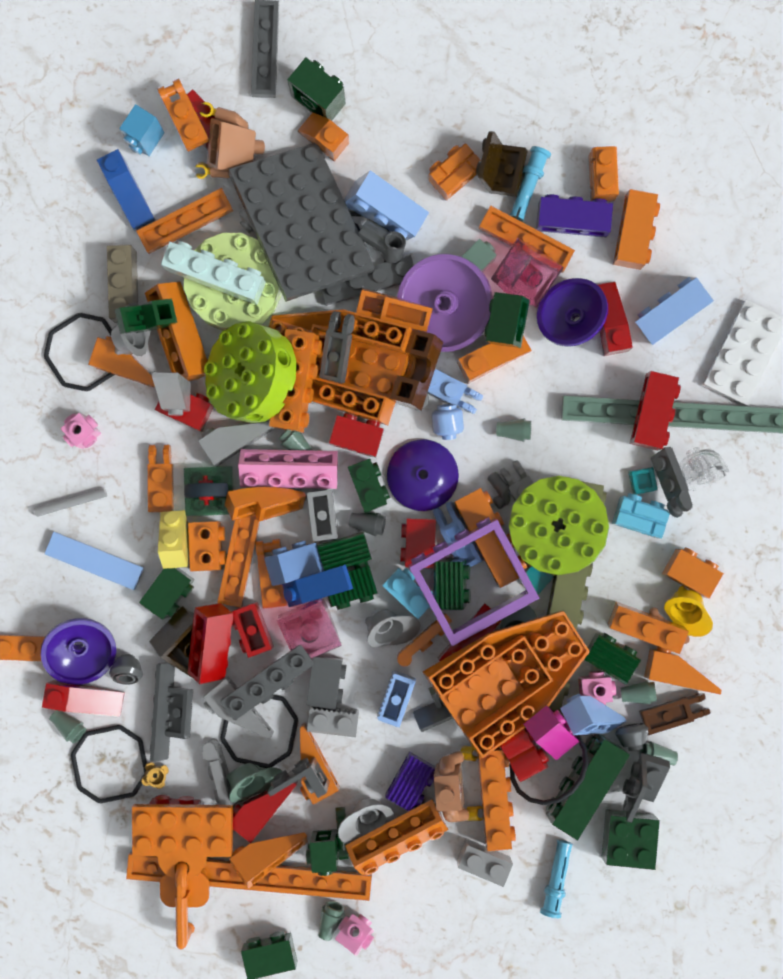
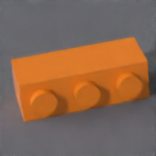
(636, 229)
(648, 627)

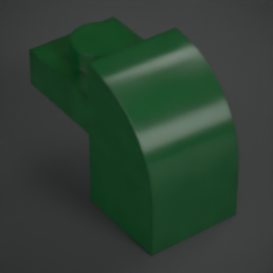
(146, 317)

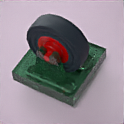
(207, 490)

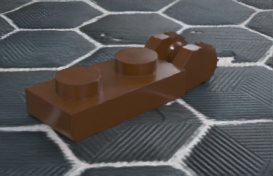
(673, 713)

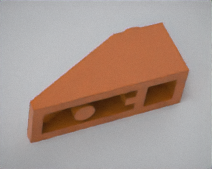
(489, 359)
(122, 365)
(673, 670)
(310, 749)
(263, 856)

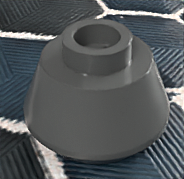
(126, 670)
(632, 736)

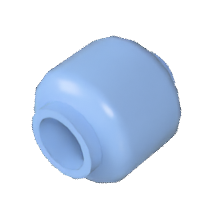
(447, 421)

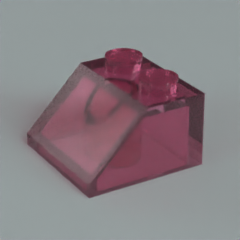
(526, 272)
(311, 627)

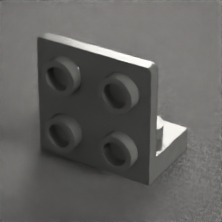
(315, 778)
(644, 783)

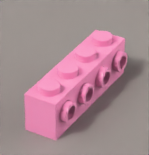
(288, 468)

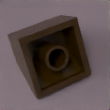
(174, 639)

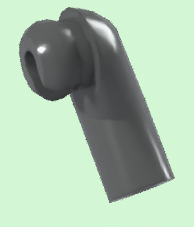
(501, 488)

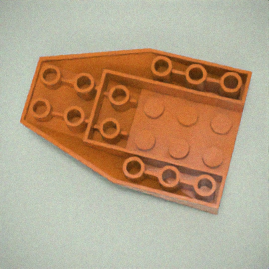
(373, 362)
(507, 677)

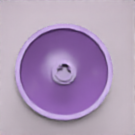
(457, 295)

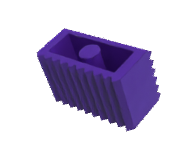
(410, 782)

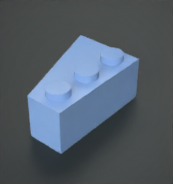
(385, 205)
(673, 310)

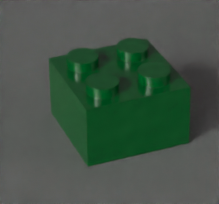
(317, 89)
(630, 843)

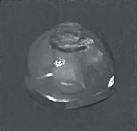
(702, 467)

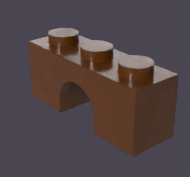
(423, 355)

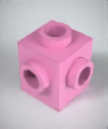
(88, 433)
(589, 683)
(346, 938)

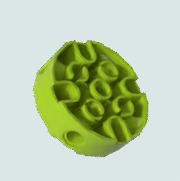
(250, 372)
(547, 503)

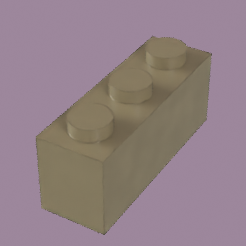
(121, 277)

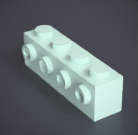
(213, 273)

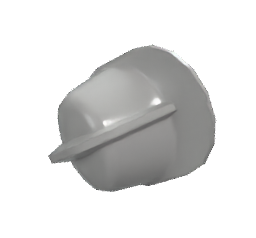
(130, 343)
(390, 629)
(365, 817)

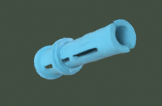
(533, 172)
(555, 890)

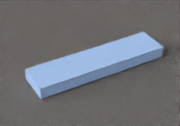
(94, 560)

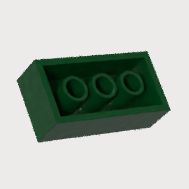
(604, 765)

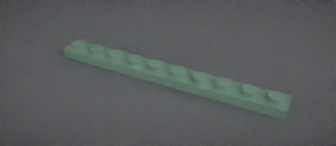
(686, 414)

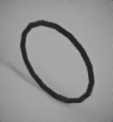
(563, 796)

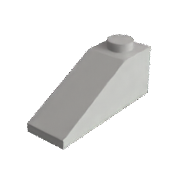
(172, 392)
(228, 441)
(251, 720)

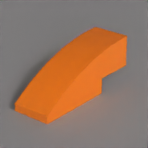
(394, 309)
(263, 502)

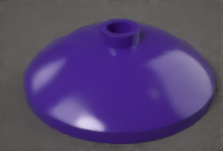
(564, 303)
(409, 487)
(81, 662)

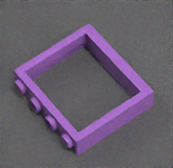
(490, 616)

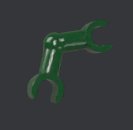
(340, 816)

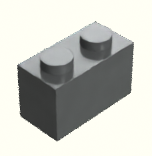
(325, 682)

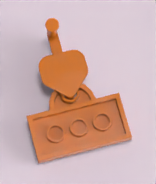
(182, 841)

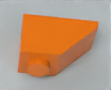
(325, 134)

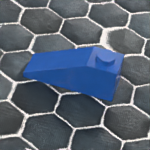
(126, 189)
(317, 586)

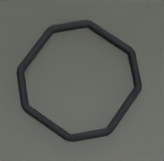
(52, 366)
(279, 759)
(76, 771)

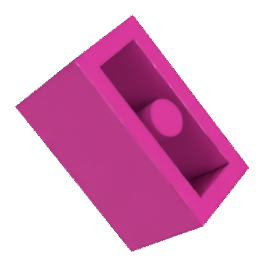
(551, 732)

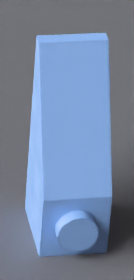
(590, 716)

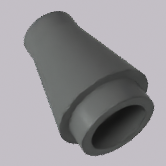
(368, 522)

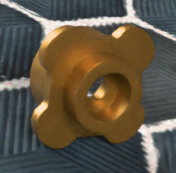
(159, 781)

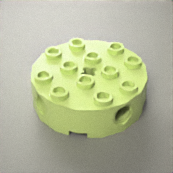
(223, 309)

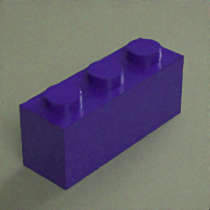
(574, 216)

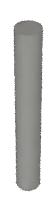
(70, 502)

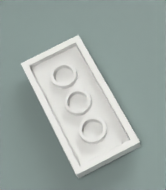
(745, 353)

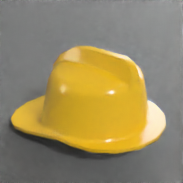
(688, 610)

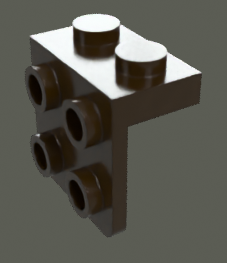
(501, 166)

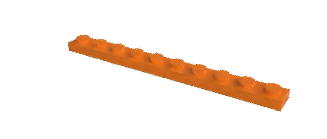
(280, 880)

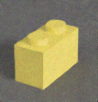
(173, 539)

